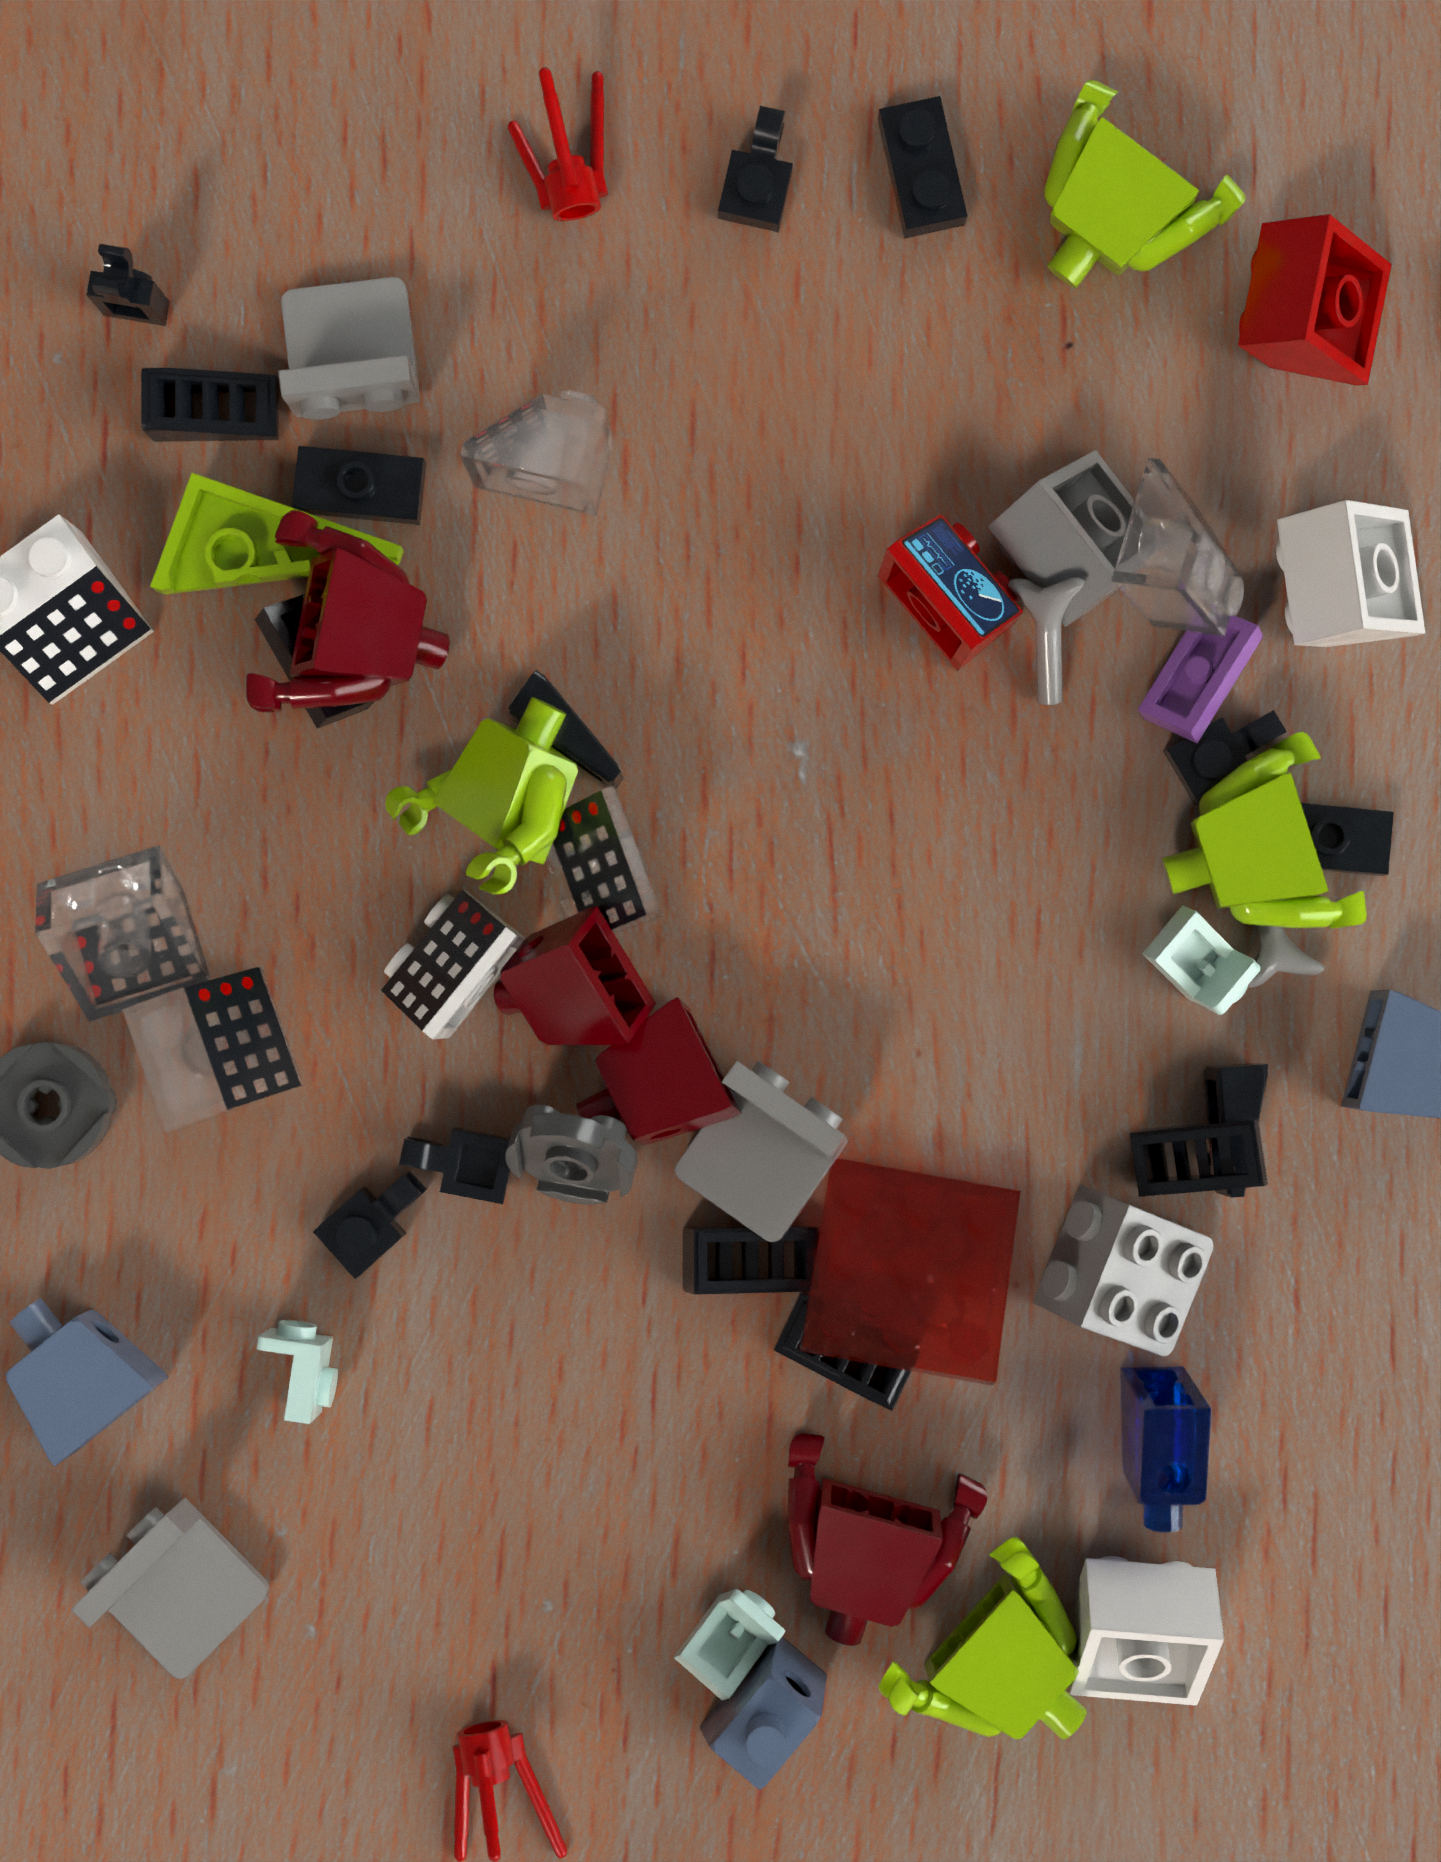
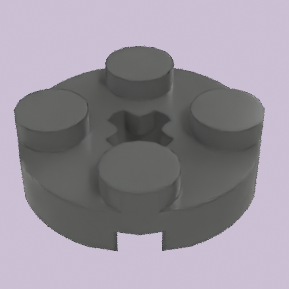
(84, 1104)
(572, 1155)

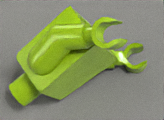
(1121, 199)
(504, 790)
(1260, 848)
(1002, 1660)

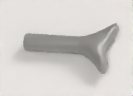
(1047, 608)
(1281, 955)

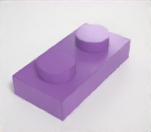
(1199, 678)

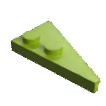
(230, 539)

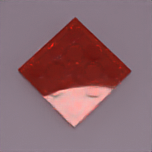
(911, 1271)

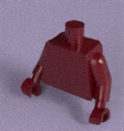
(355, 625)
(867, 1549)

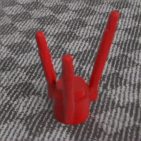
(571, 186)
(486, 1754)

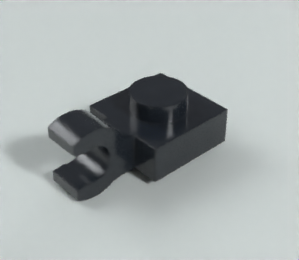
(756, 181)
(124, 290)
(1219, 752)
(470, 1164)
(367, 1226)

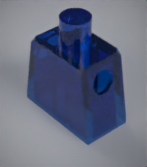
(1164, 1442)

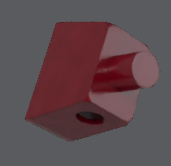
(575, 984)
(662, 1080)

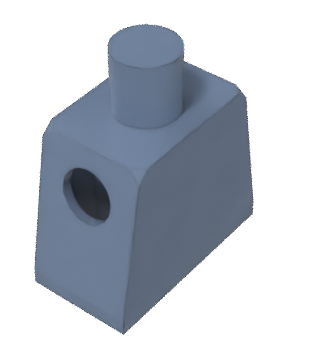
(1396, 1058)
(76, 1377)
(766, 1714)

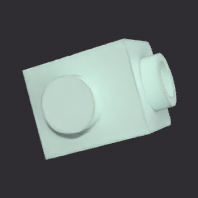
(1201, 962)
(311, 1378)
(729, 1640)

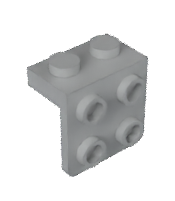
(348, 348)
(767, 1157)
(1123, 1272)
(174, 1588)

